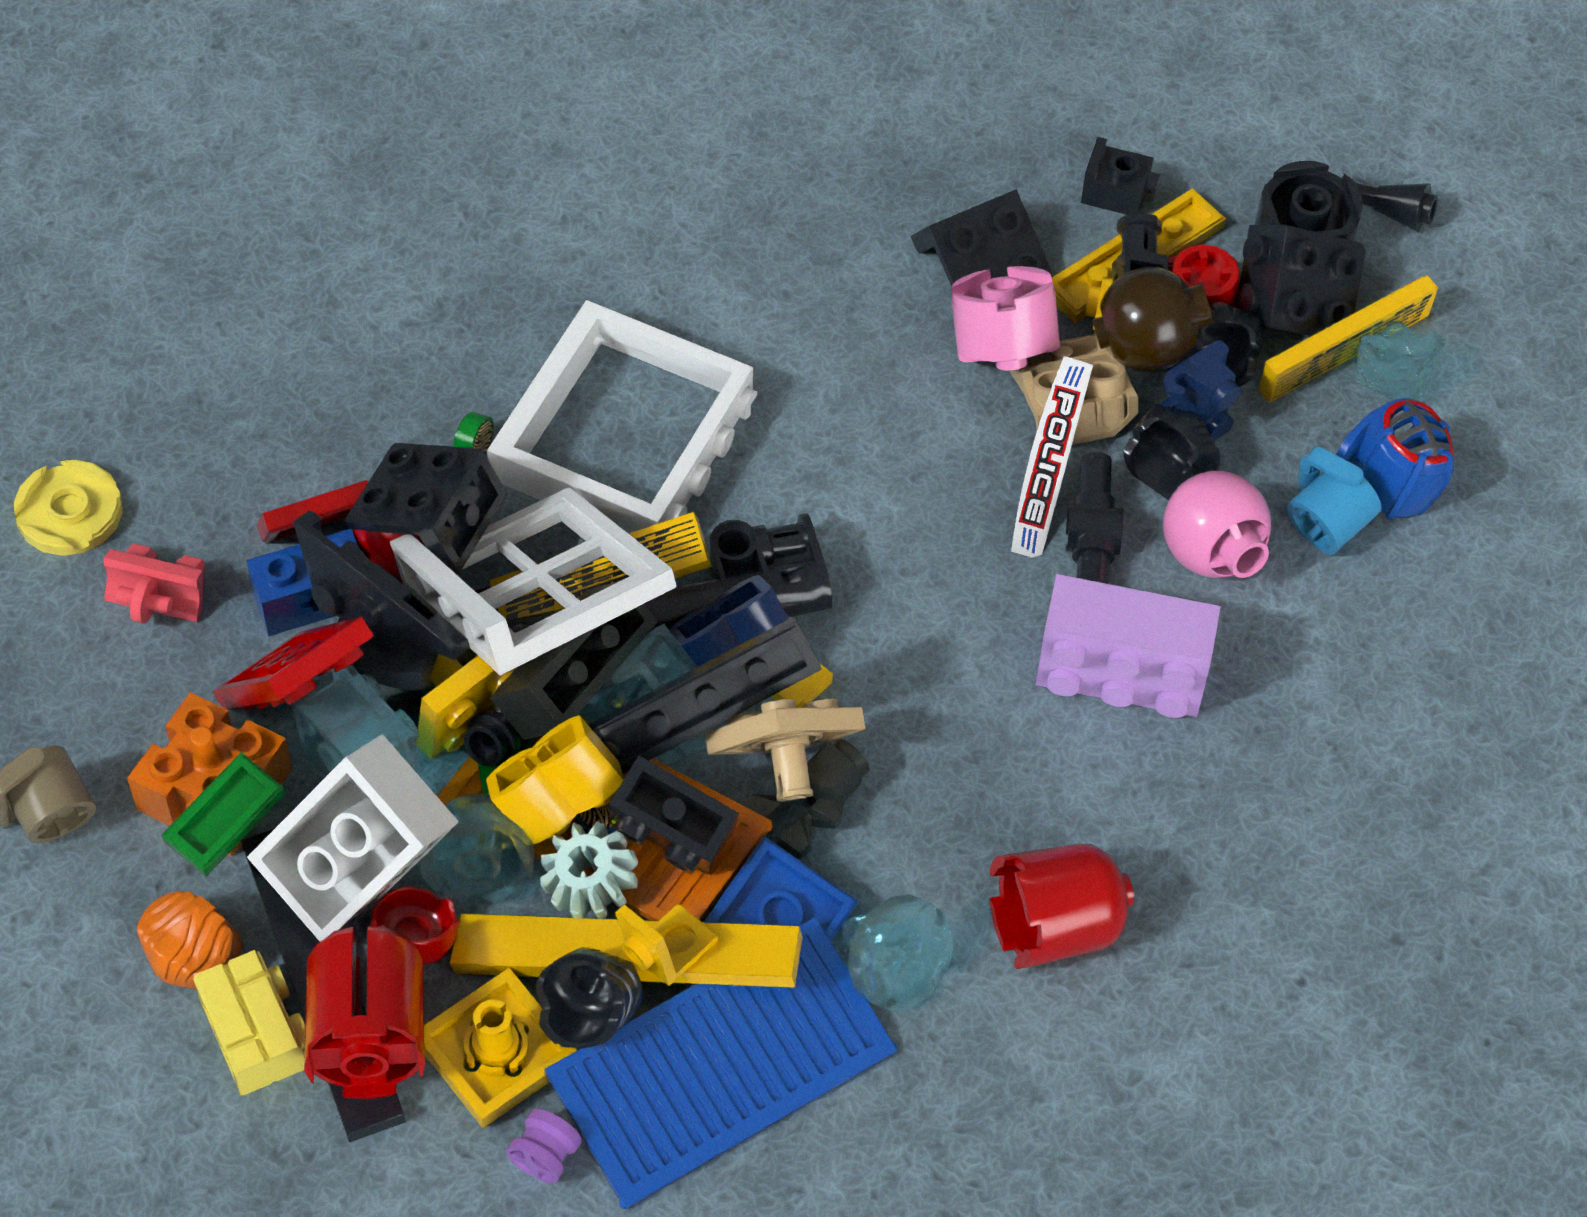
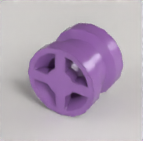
(544, 1145)

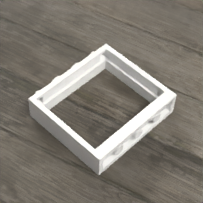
(589, 329)

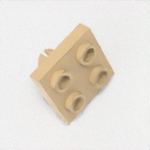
(786, 735)

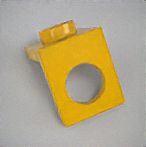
(648, 948)

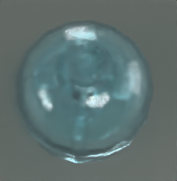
(480, 854)

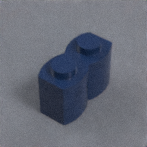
(730, 620)

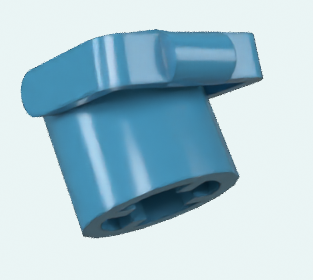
(1332, 503)

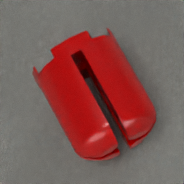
(394, 1022)

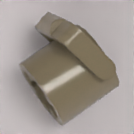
(44, 794)

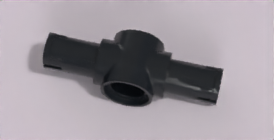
(1094, 521)

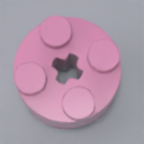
(1005, 316)

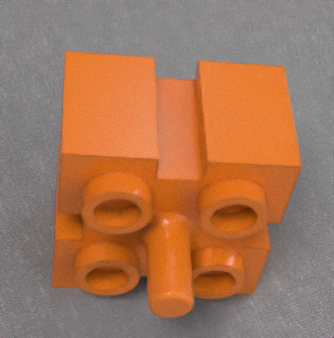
(197, 752)

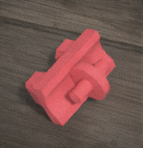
(154, 585)

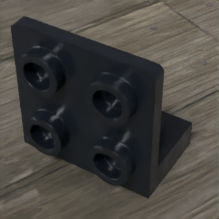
(984, 238)
(432, 493)

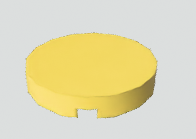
(72, 521)

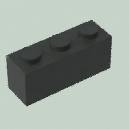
(567, 677)

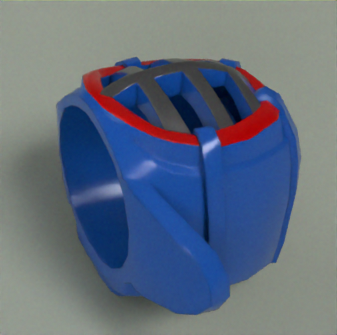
(1407, 468)

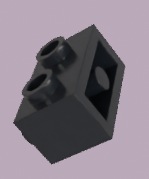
(671, 815)

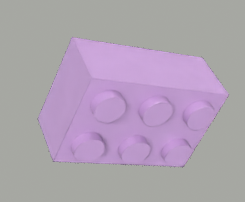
(1127, 646)

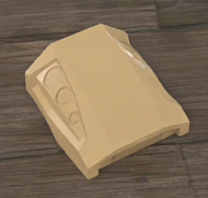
(1109, 396)

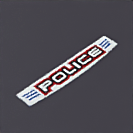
(1049, 457)

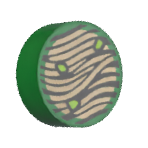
(474, 431)

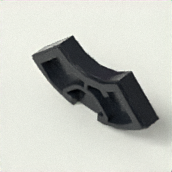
(395, 662)

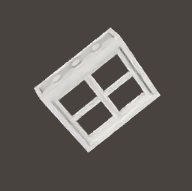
(475, 613)

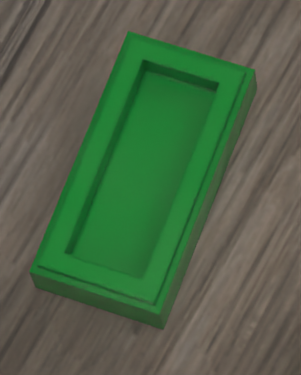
(223, 814)

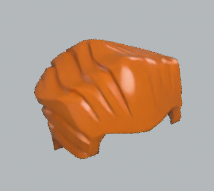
(186, 937)

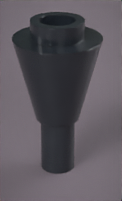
(1403, 203)

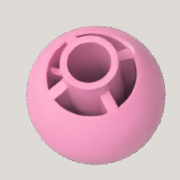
(1218, 525)

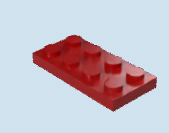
(290, 668)

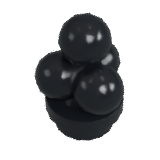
(493, 738)

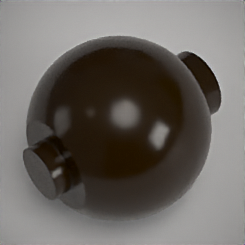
(1151, 318)

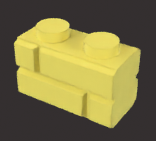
(251, 1021)

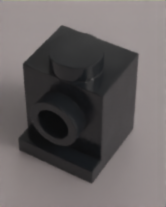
(1118, 179)

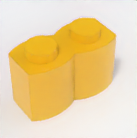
(556, 780)

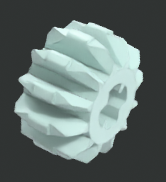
(607, 858)

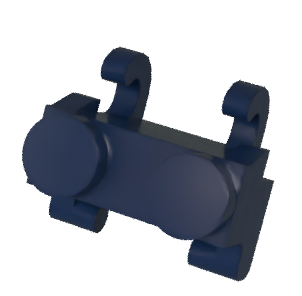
(1204, 387)

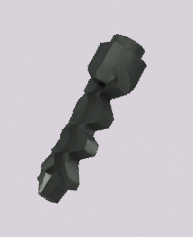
(833, 776)

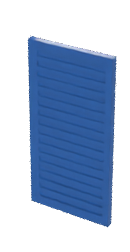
(716, 1069)

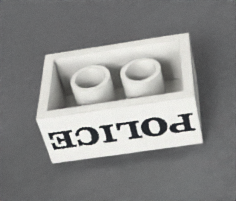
(352, 838)

